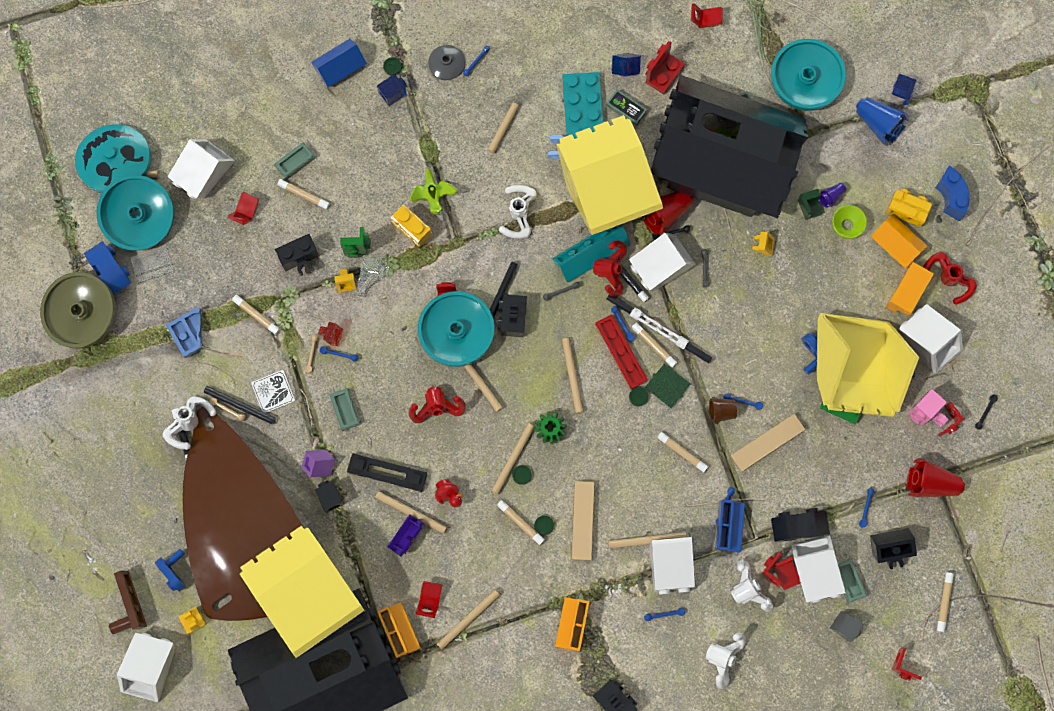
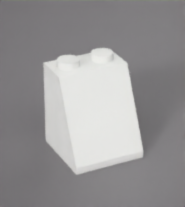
(672, 565)

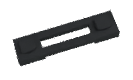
(360, 464)

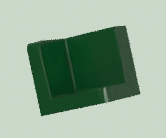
(810, 204)

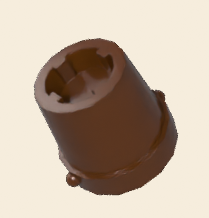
(722, 409)

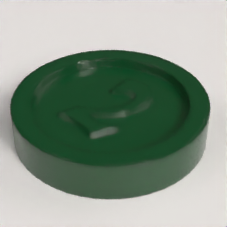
(392, 65)
(638, 396)
(521, 475)
(544, 525)

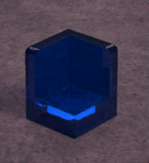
(626, 64)
(903, 87)

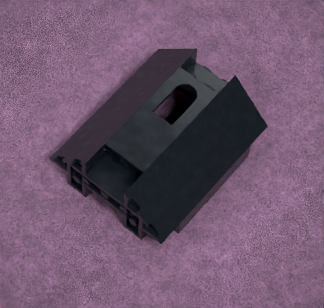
(731, 173)
(280, 682)

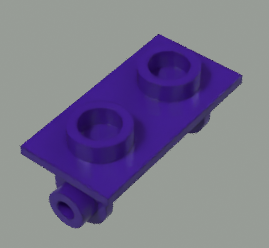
(404, 536)

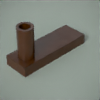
(135, 615)

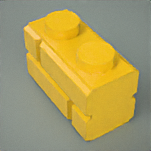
(909, 207)
(411, 226)

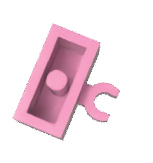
(928, 408)

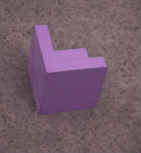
(318, 463)

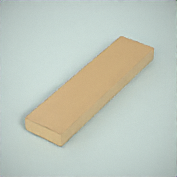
(767, 443)
(583, 521)

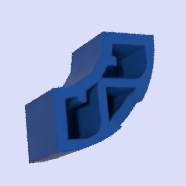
(954, 193)
(106, 266)

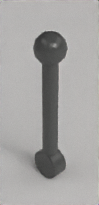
(704, 253)
(546, 296)

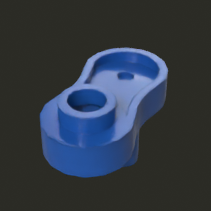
(810, 343)
(174, 582)

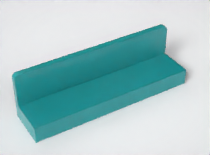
(582, 255)

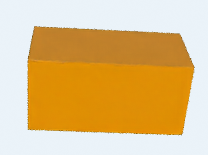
(899, 241)
(909, 289)
(572, 624)
(399, 630)

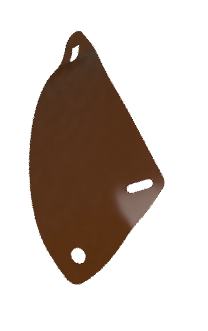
(229, 517)

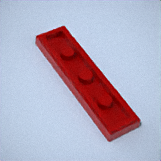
(621, 352)

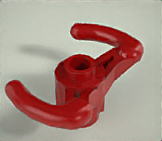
(612, 268)
(952, 275)
(436, 405)

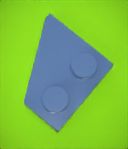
(187, 332)

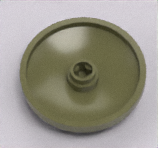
(77, 310)

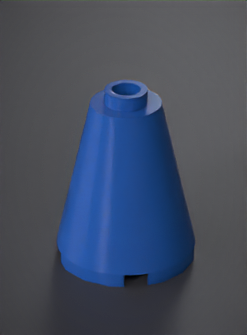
(882, 119)

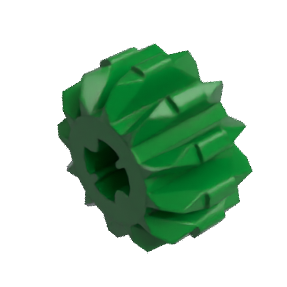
(544, 424)

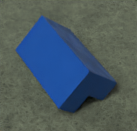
(339, 62)
(729, 526)

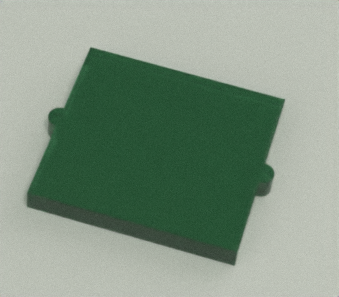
(667, 385)

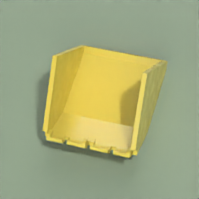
(608, 175)
(862, 365)
(300, 591)

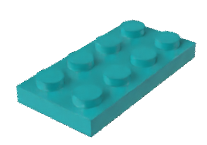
(582, 101)

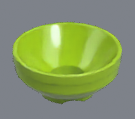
(852, 214)

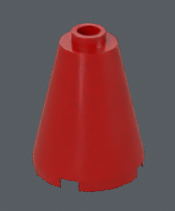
(674, 207)
(933, 481)

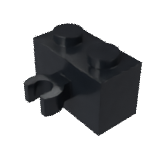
(297, 254)
(513, 315)
(893, 546)
(612, 699)

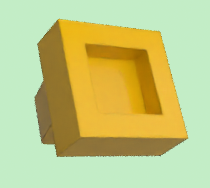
(766, 243)
(345, 281)
(192, 620)

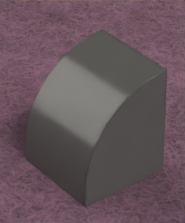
(846, 626)

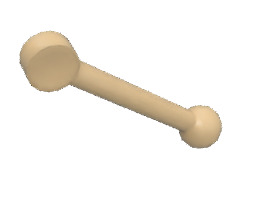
(308, 369)
(241, 417)

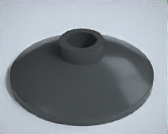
(446, 70)

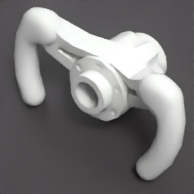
(523, 205)
(186, 420)
(749, 589)
(724, 658)

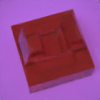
(331, 333)

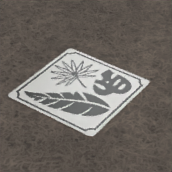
(273, 391)

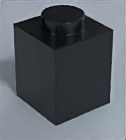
(328, 496)

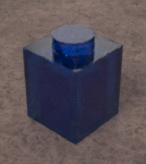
(392, 89)

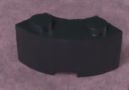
(797, 526)

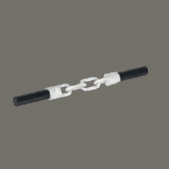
(681, 342)

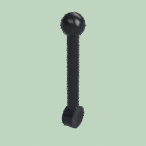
(685, 229)
(993, 398)

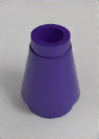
(832, 195)

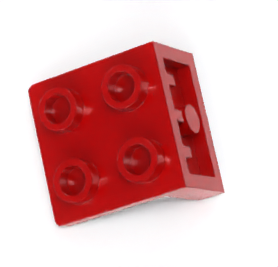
(663, 69)

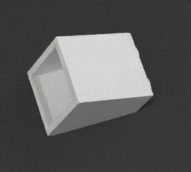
(200, 168)
(661, 261)
(932, 337)
(818, 569)
(146, 667)

